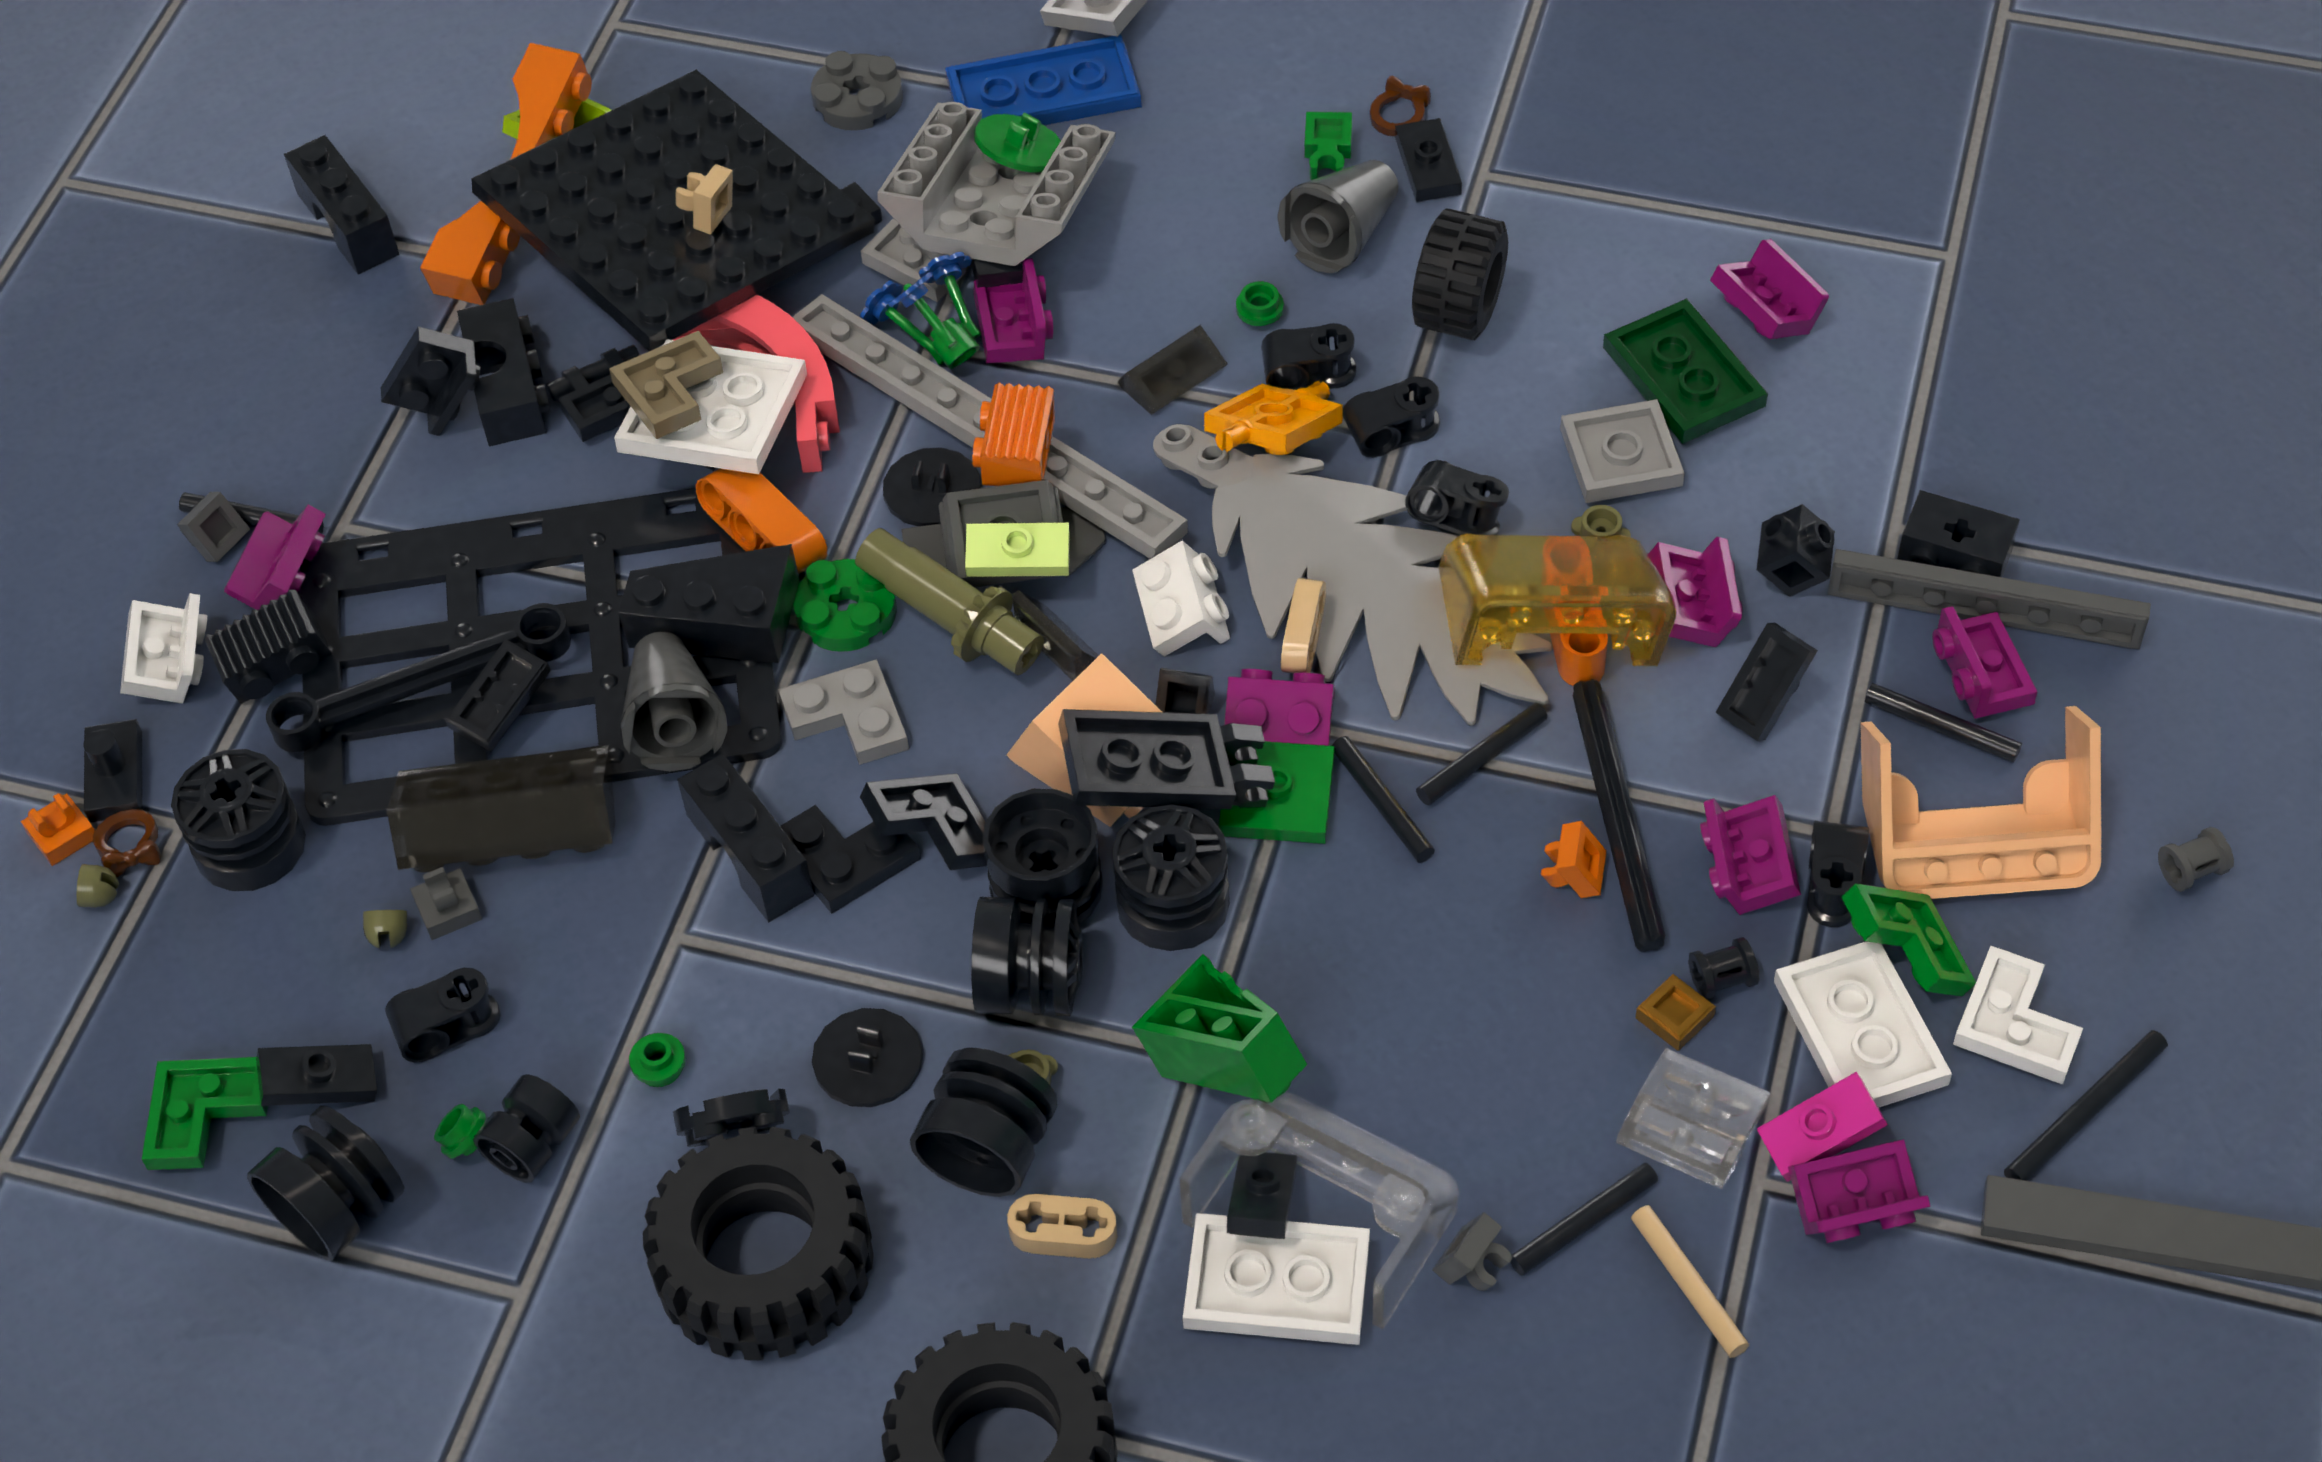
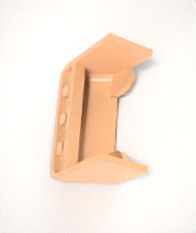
(1989, 849)

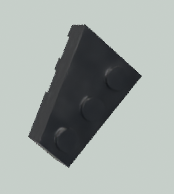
(716, 604)

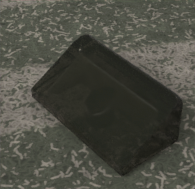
(1173, 370)
(1060, 642)

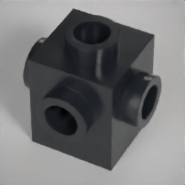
(1795, 550)

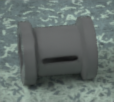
(2195, 859)

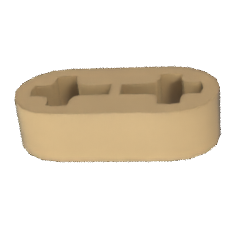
(1303, 626)
(1062, 1226)

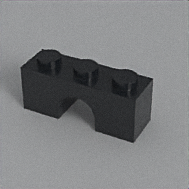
(336, 192)
(508, 398)
(762, 853)

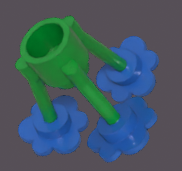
(953, 341)

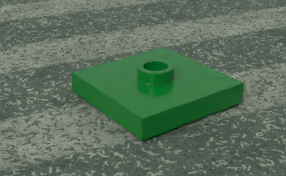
(1296, 804)

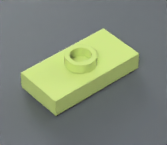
(1017, 549)

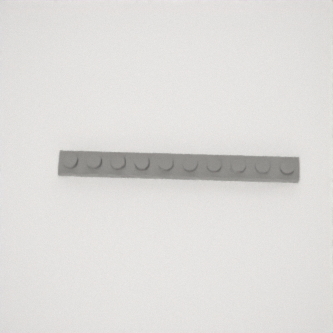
(956, 409)

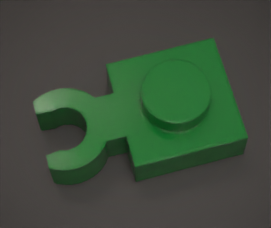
(1327, 140)

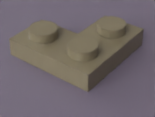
(659, 379)

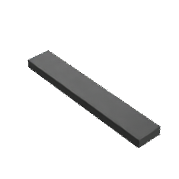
(1975, 594)
(2152, 1232)

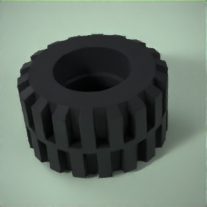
(1459, 274)

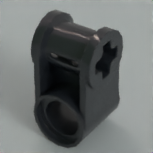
(1304, 356)
(1389, 419)
(1458, 499)
(1836, 865)
(439, 1016)

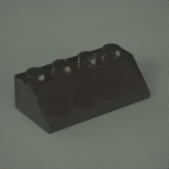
(502, 808)

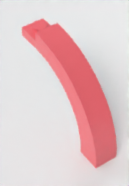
(767, 329)

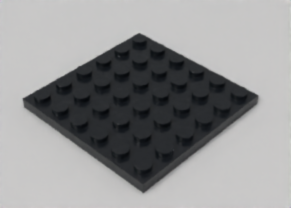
(610, 220)

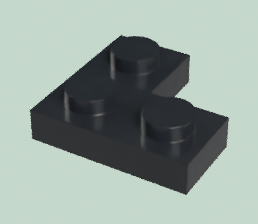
(931, 805)
(848, 866)

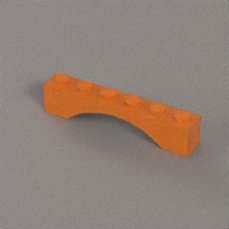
(471, 251)

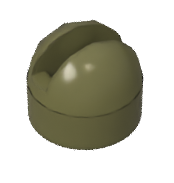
(95, 886)
(385, 922)

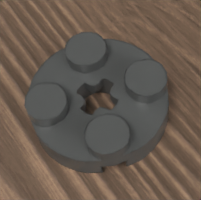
(843, 72)

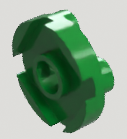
(848, 629)

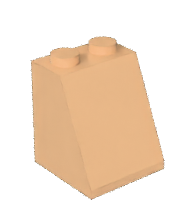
(1040, 745)

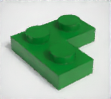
(1917, 927)
(185, 1101)

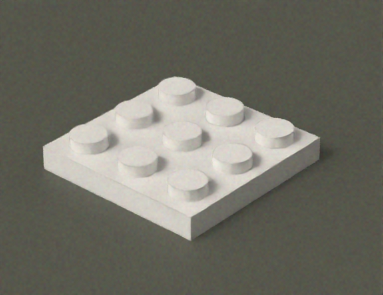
(737, 410)

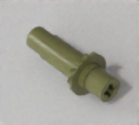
(976, 619)

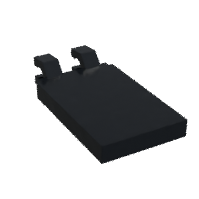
(1162, 760)

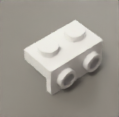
(1180, 598)
(161, 650)

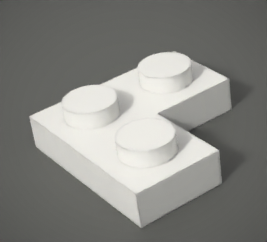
(2003, 1026)

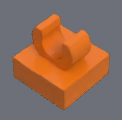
(58, 828)
(1578, 860)

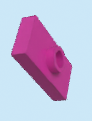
(1822, 1124)

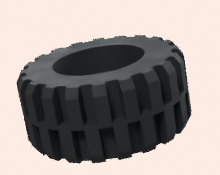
(747, 1178)
(999, 1372)

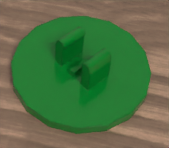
(1016, 141)

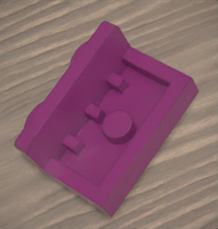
(1772, 292)
(1013, 318)
(274, 557)
(1701, 590)
(1983, 663)
(1285, 710)
(1750, 854)
(1856, 1189)

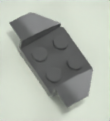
(1001, 504)

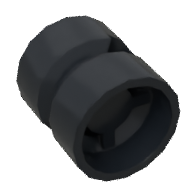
(531, 1121)

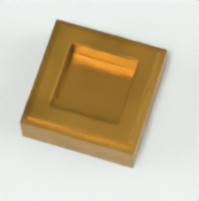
(1675, 1012)

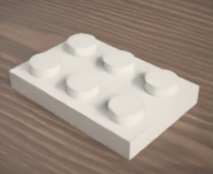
(1862, 1022)
(1278, 1287)

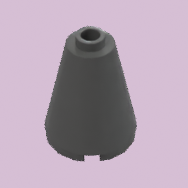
(1336, 214)
(670, 706)

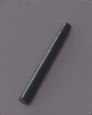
(2086, 1107)

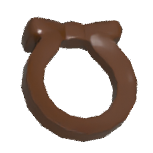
(1395, 89)
(144, 853)

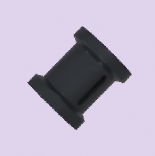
(1724, 968)

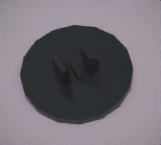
(921, 481)
(867, 1057)

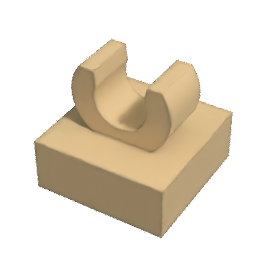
(707, 197)

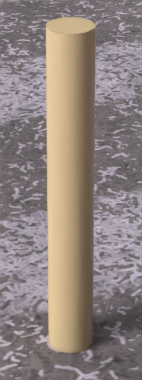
(1690, 1281)

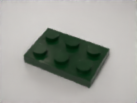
(1685, 368)

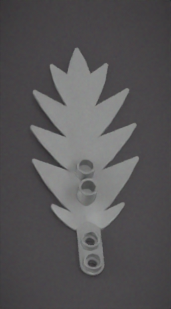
(1320, 528)

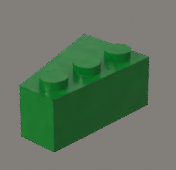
(1219, 1036)

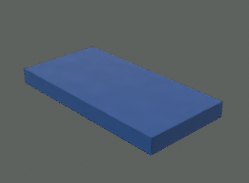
(1050, 82)

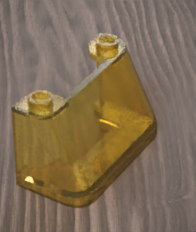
(1554, 586)

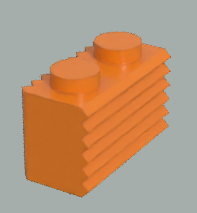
(1016, 435)

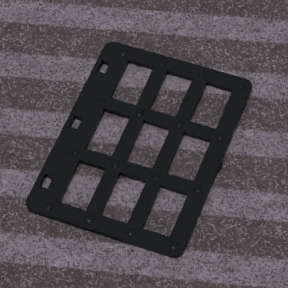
(485, 548)

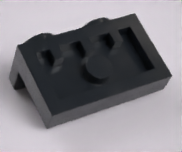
(432, 376)

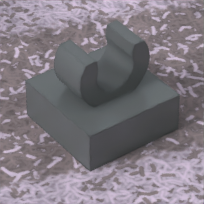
(213, 526)
(445, 902)
(1469, 1250)

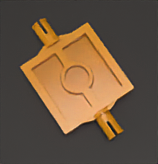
(1274, 418)

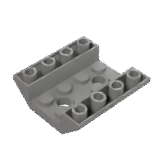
(967, 203)

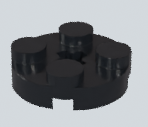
(731, 1113)

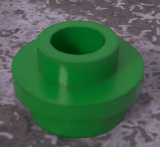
(1259, 304)
(662, 1071)
(458, 1129)

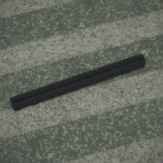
(1618, 816)

